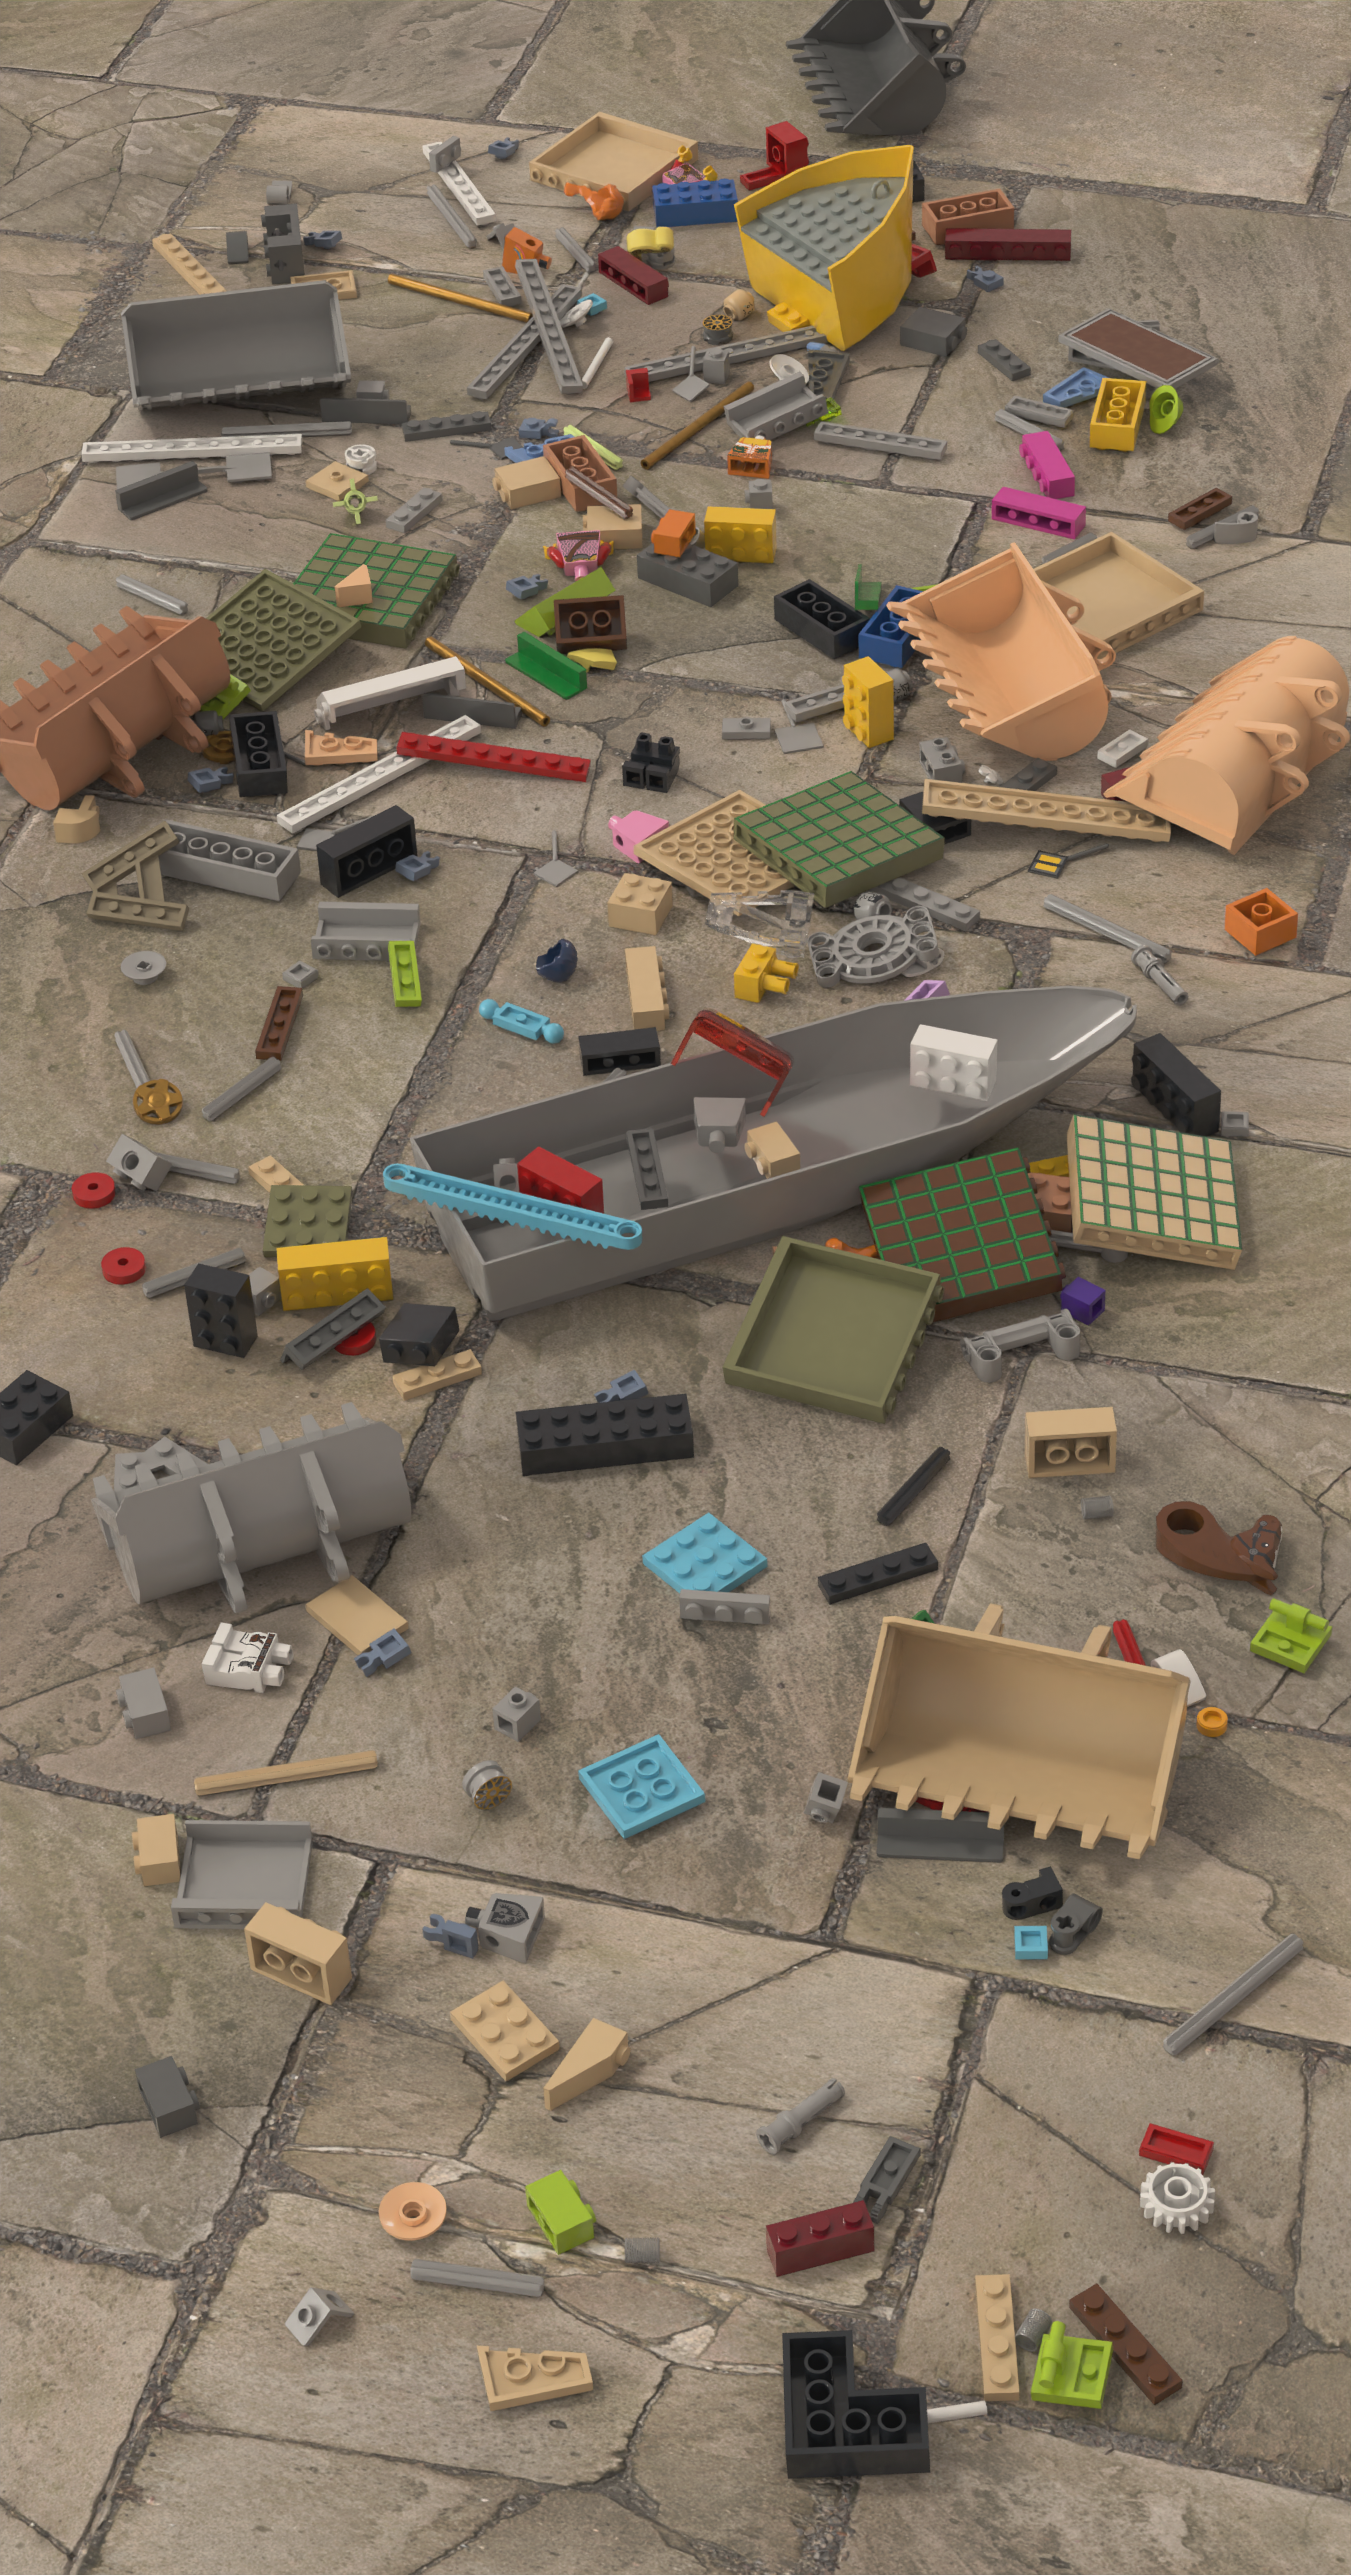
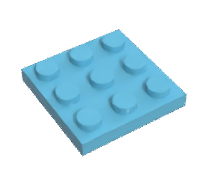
(705, 1558)
(641, 1786)

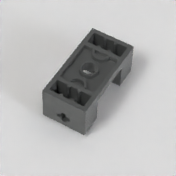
(282, 242)

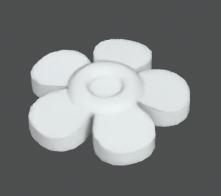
(991, 775)

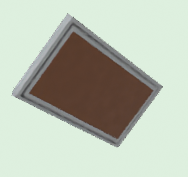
(1137, 349)

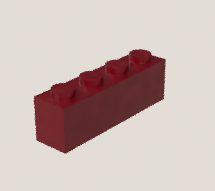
(633, 275)

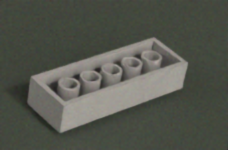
(230, 861)

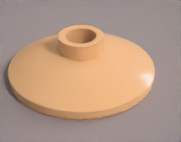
(409, 2201)

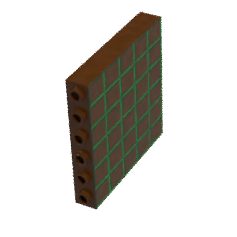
(972, 1227)

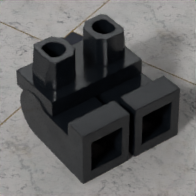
(652, 763)

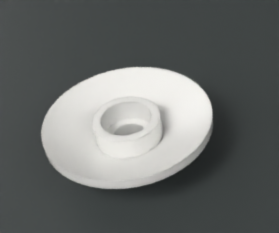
(576, 314)
(785, 366)

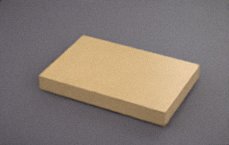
(341, 280)
(355, 1614)

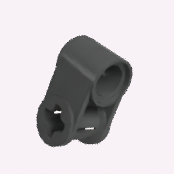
(1073, 1924)

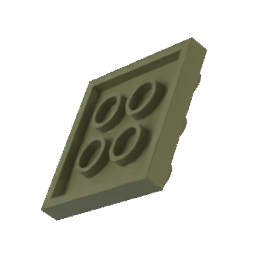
(306, 1216)

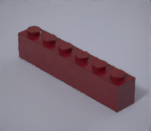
(1008, 244)

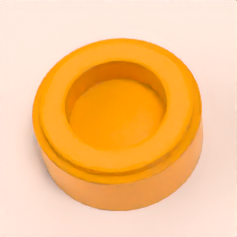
(1212, 1722)

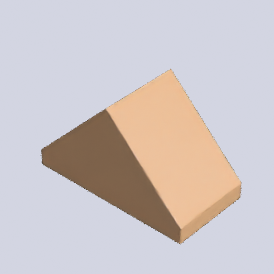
(354, 589)

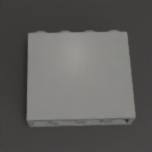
(238, 1868)

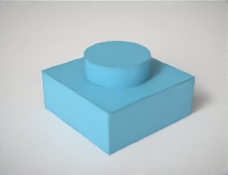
(598, 303)
(1030, 1942)

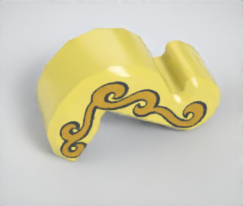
(650, 241)

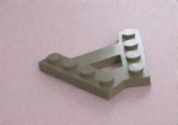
(143, 857)

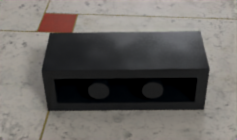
(619, 1049)

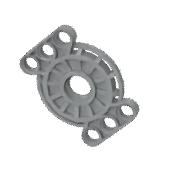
(854, 965)

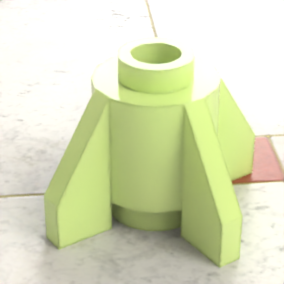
(354, 494)

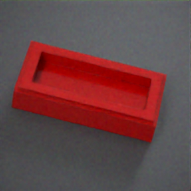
(761, 177)
(1177, 2147)

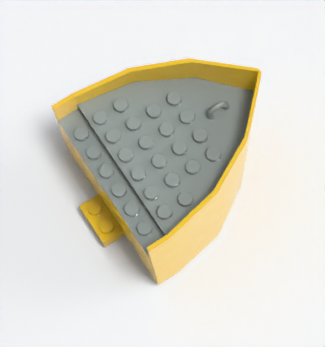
(833, 243)

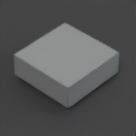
(300, 974)
(1235, 1123)

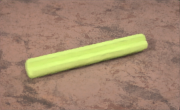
(608, 457)

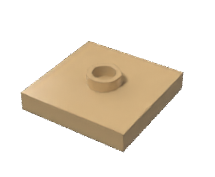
(335, 481)

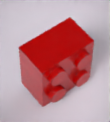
(786, 147)

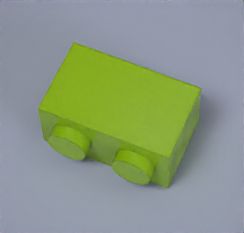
(560, 2211)

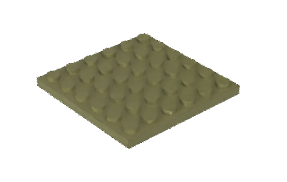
(277, 635)

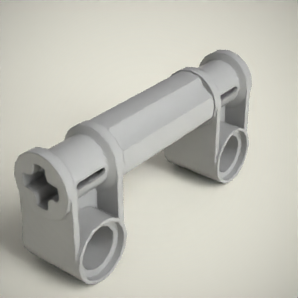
(985, 1351)

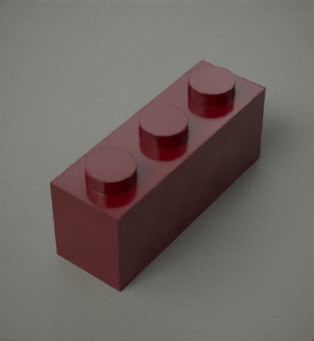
(820, 2238)

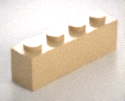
(645, 988)

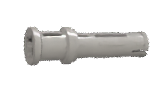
(1154, 969)
(790, 2123)

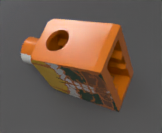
(751, 458)

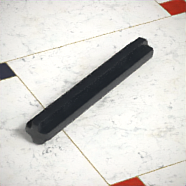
(913, 1486)

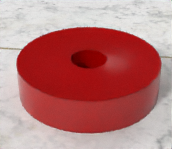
(93, 1190)
(123, 1265)
(359, 1342)

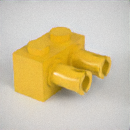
(758, 972)

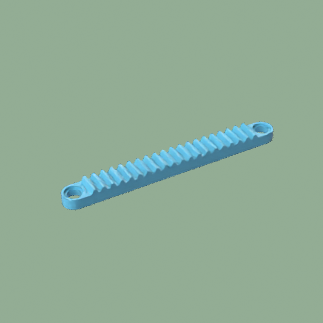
(512, 1207)

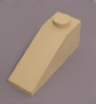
(588, 2063)

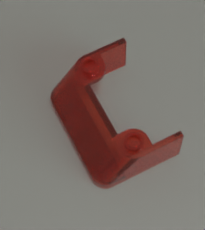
(742, 1044)

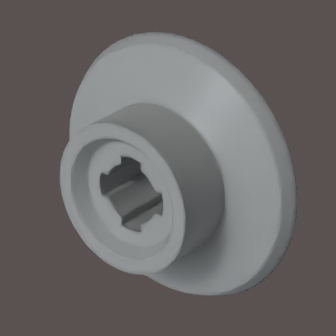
(143, 966)

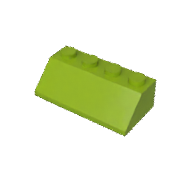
(541, 617)

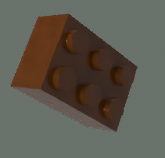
(590, 623)

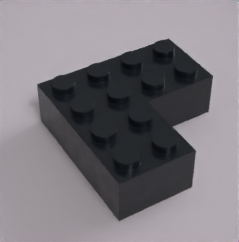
(844, 2429)

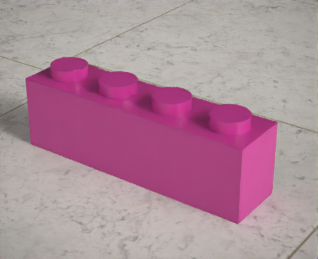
(1047, 465)
(1038, 512)

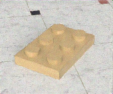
(504, 2030)

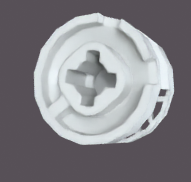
(361, 458)

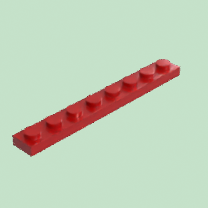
(493, 756)

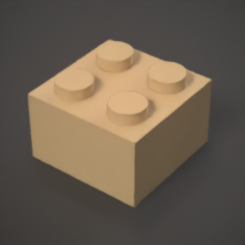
(640, 904)

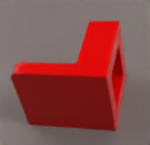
(638, 385)

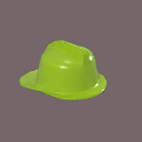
(1164, 409)

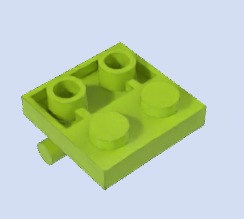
(229, 698)
(1291, 1636)
(1071, 2369)

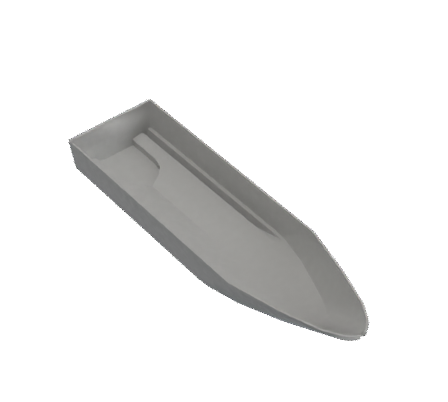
(840, 1106)

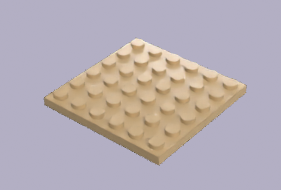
(707, 857)

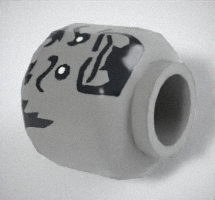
(902, 683)
(871, 904)

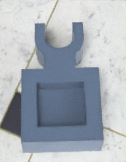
(504, 148)
(325, 239)
(985, 280)
(524, 587)
(206, 779)
(415, 867)
(623, 1388)
(384, 1650)

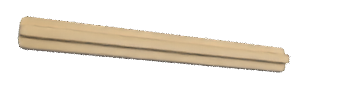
(285, 1773)

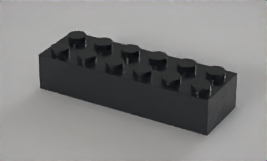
(604, 1434)

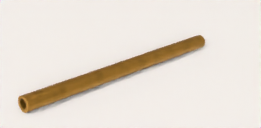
(460, 298)
(695, 426)
(489, 682)

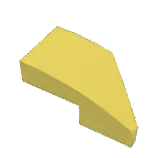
(594, 657)

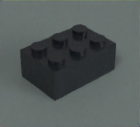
(221, 1310)
(30, 1414)

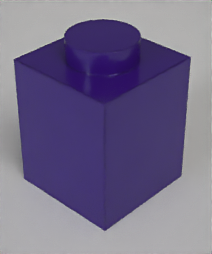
(1083, 1300)

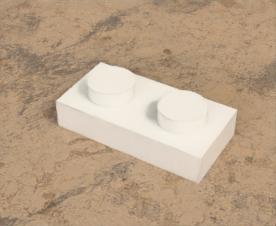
(1122, 748)

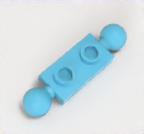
(521, 1021)

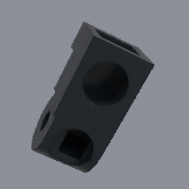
(1032, 1896)

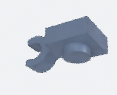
(535, 428)
(455, 1936)

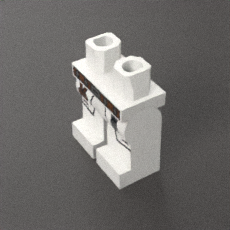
(245, 1659)

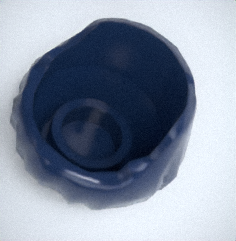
(558, 962)

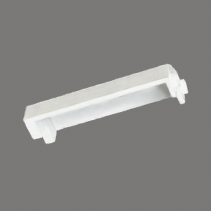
(390, 688)

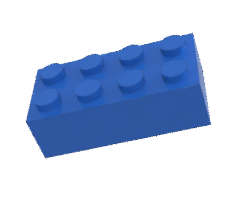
(694, 203)
(883, 637)

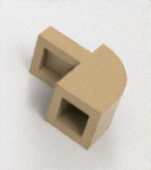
(78, 824)

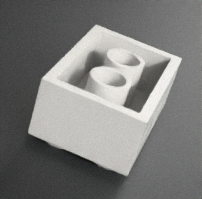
(953, 1062)

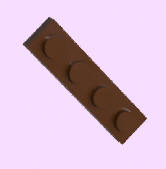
(279, 1023)
(1130, 2347)

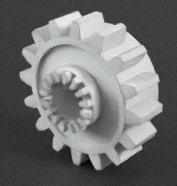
(1177, 2197)

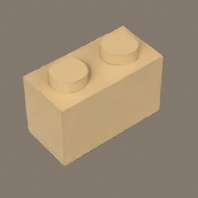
(772, 1150)
(158, 1850)

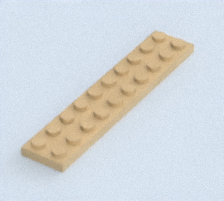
(1042, 810)

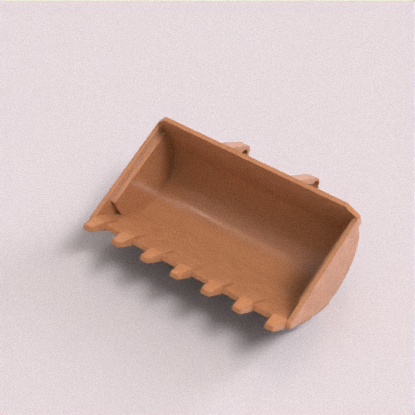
(110, 707)

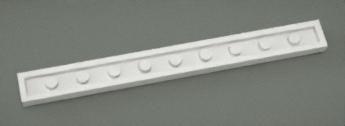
(191, 448)
(367, 780)

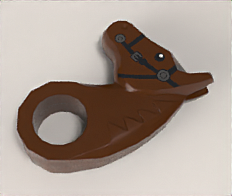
(1213, 1552)

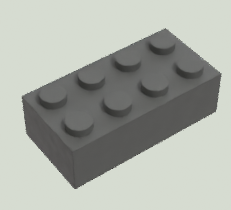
(694, 575)

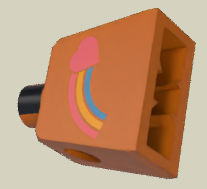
(523, 246)

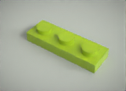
(404, 974)

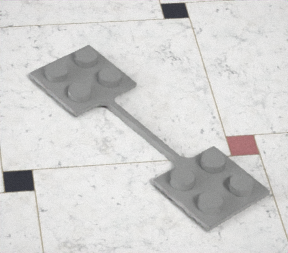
(238, 469)

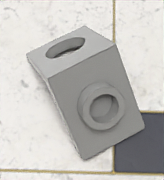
(500, 232)
(506, 1166)
(314, 2312)

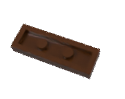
(1200, 508)

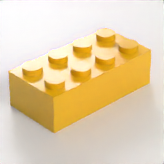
(1117, 414)
(333, 1272)

